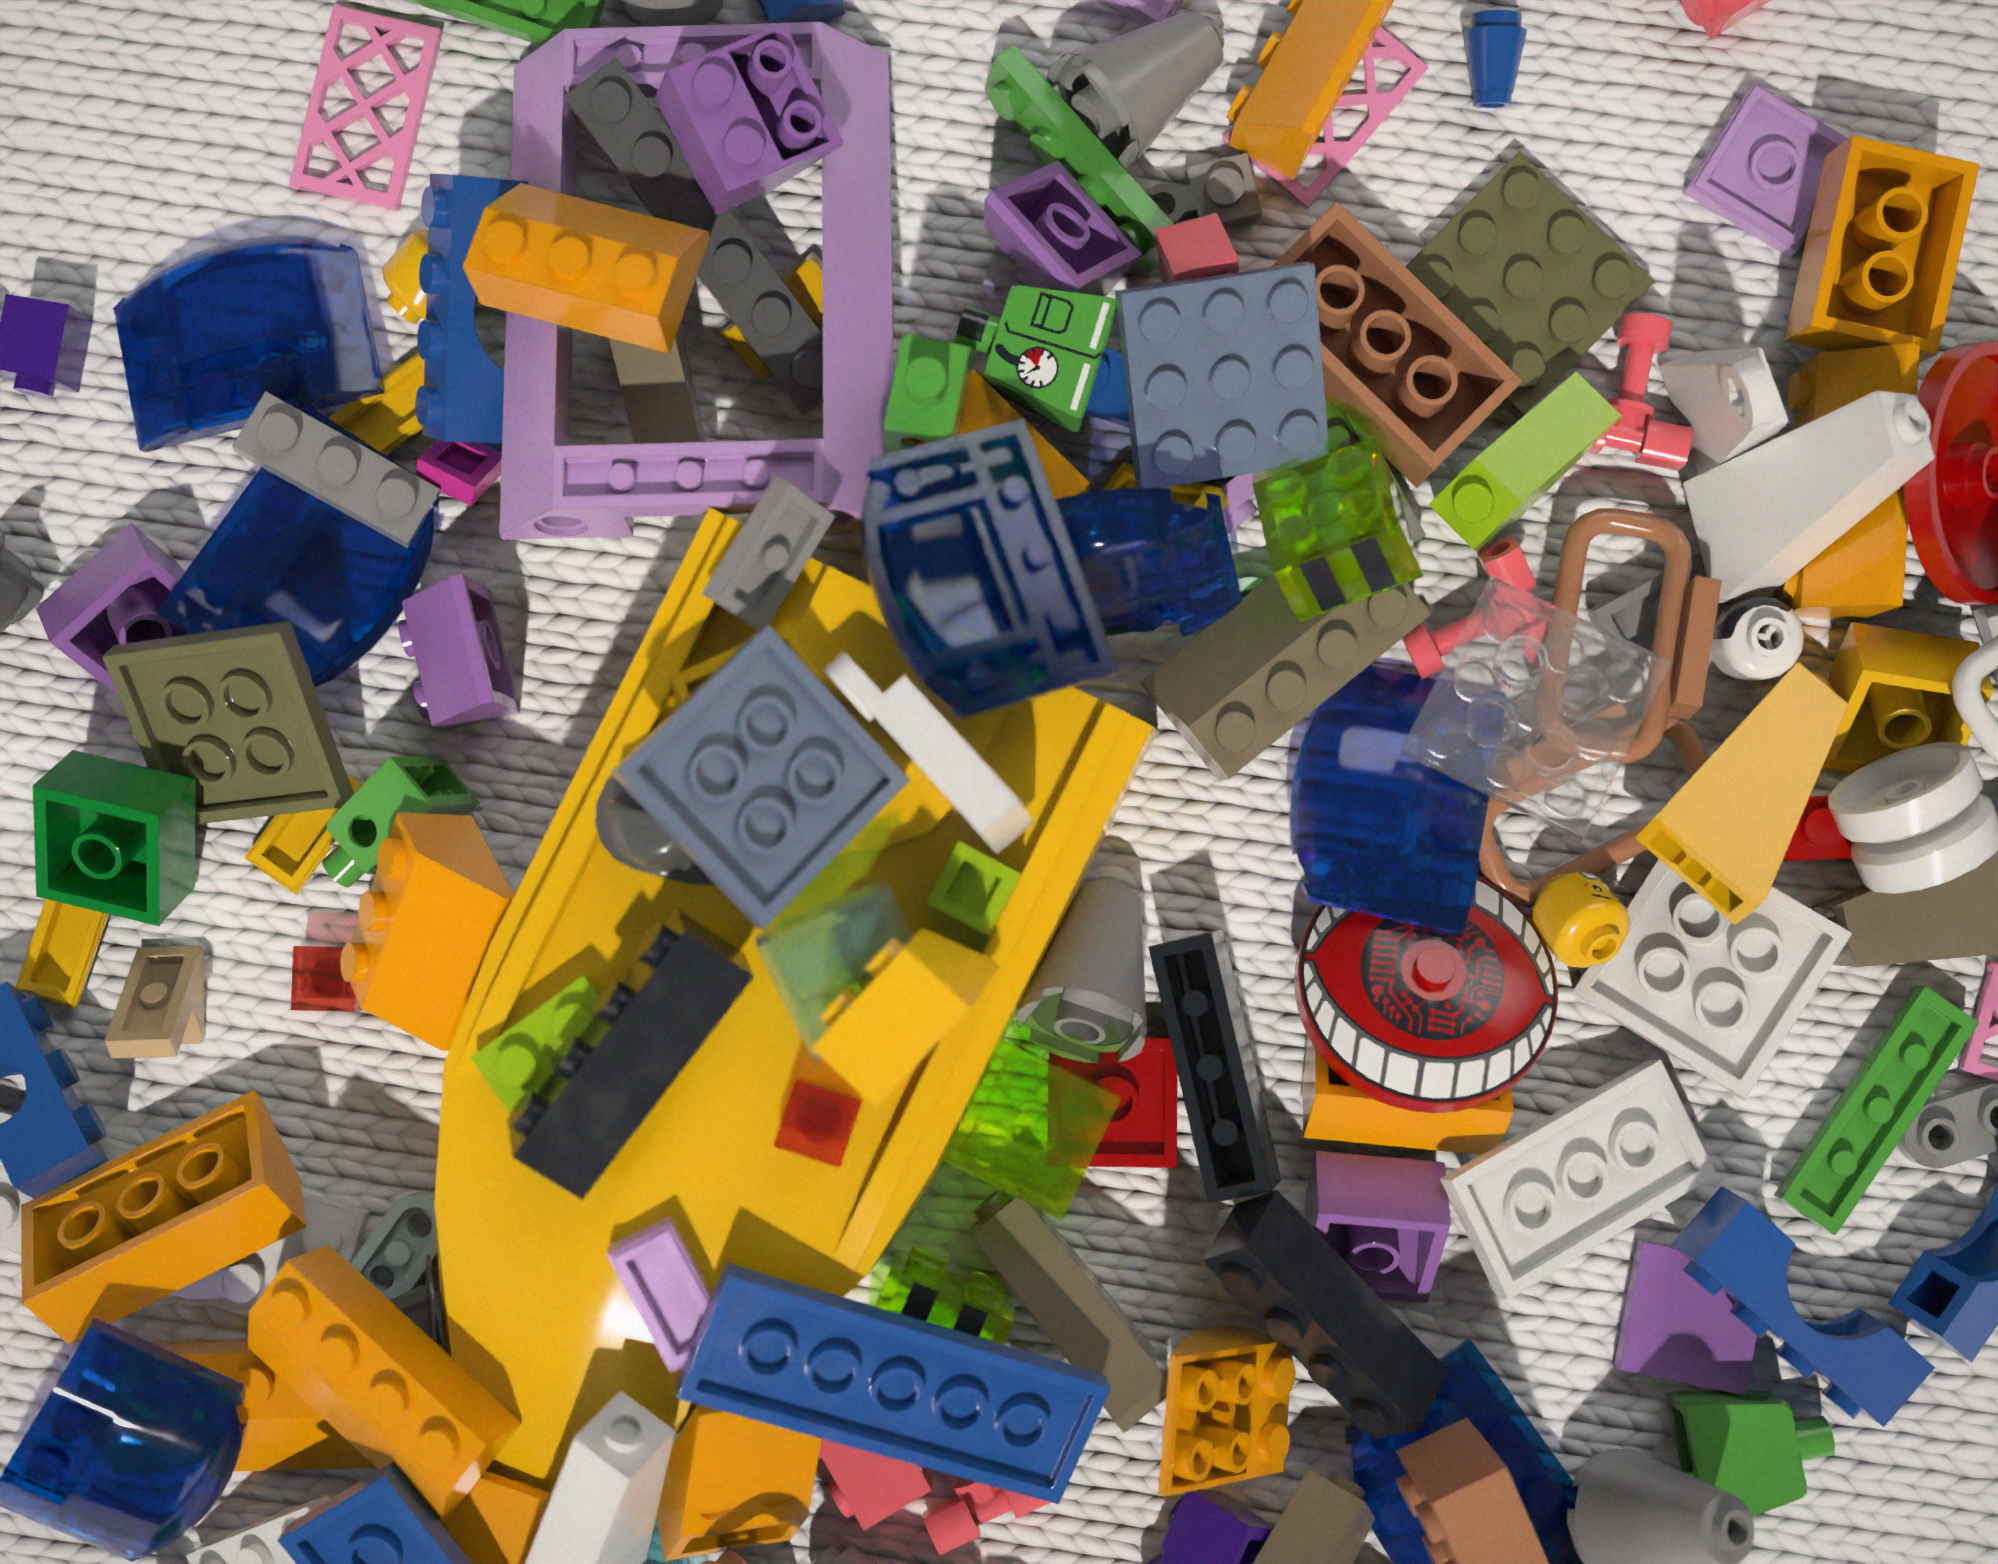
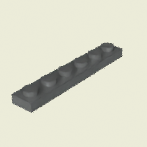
(732, 265)

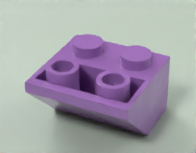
(747, 117)

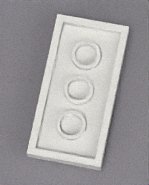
(1578, 1178)

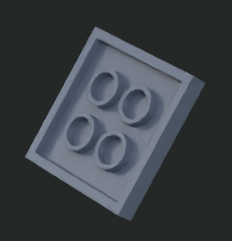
(1223, 375)
(761, 777)

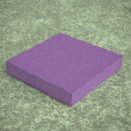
(1680, 1329)

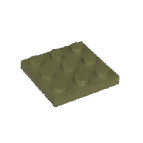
(1530, 277)
(235, 718)

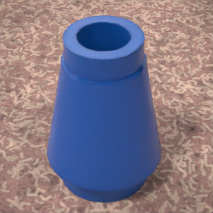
(1494, 56)

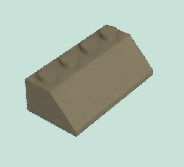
(1265, 671)

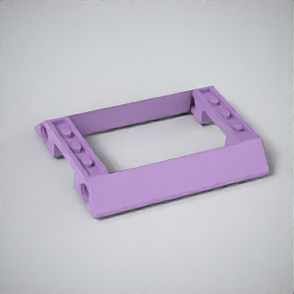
(599, 489)

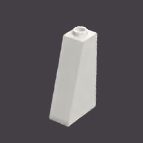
(1802, 491)
(607, 1490)

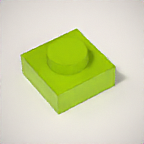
(974, 888)

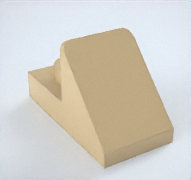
(160, 1003)

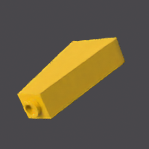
(1745, 801)

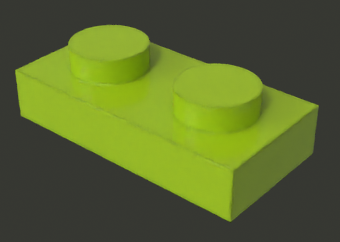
(524, 1052)

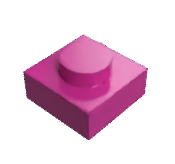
(460, 468)

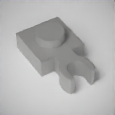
(1214, 187)

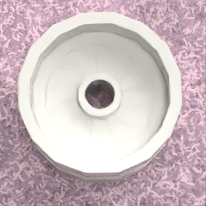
(1916, 818)

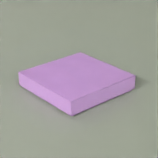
(1765, 169)

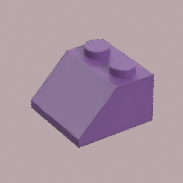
(1058, 233)
(112, 602)
(457, 654)
(1382, 1219)

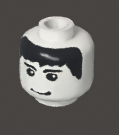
(1752, 620)

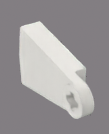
(1726, 401)
(937, 751)

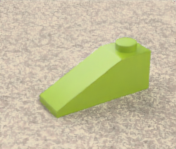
(1525, 462)

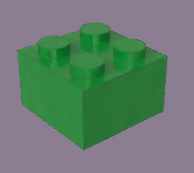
(114, 837)

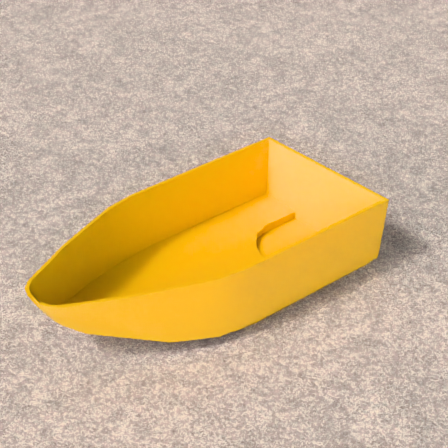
(527, 1262)

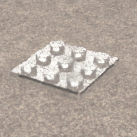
(1536, 707)

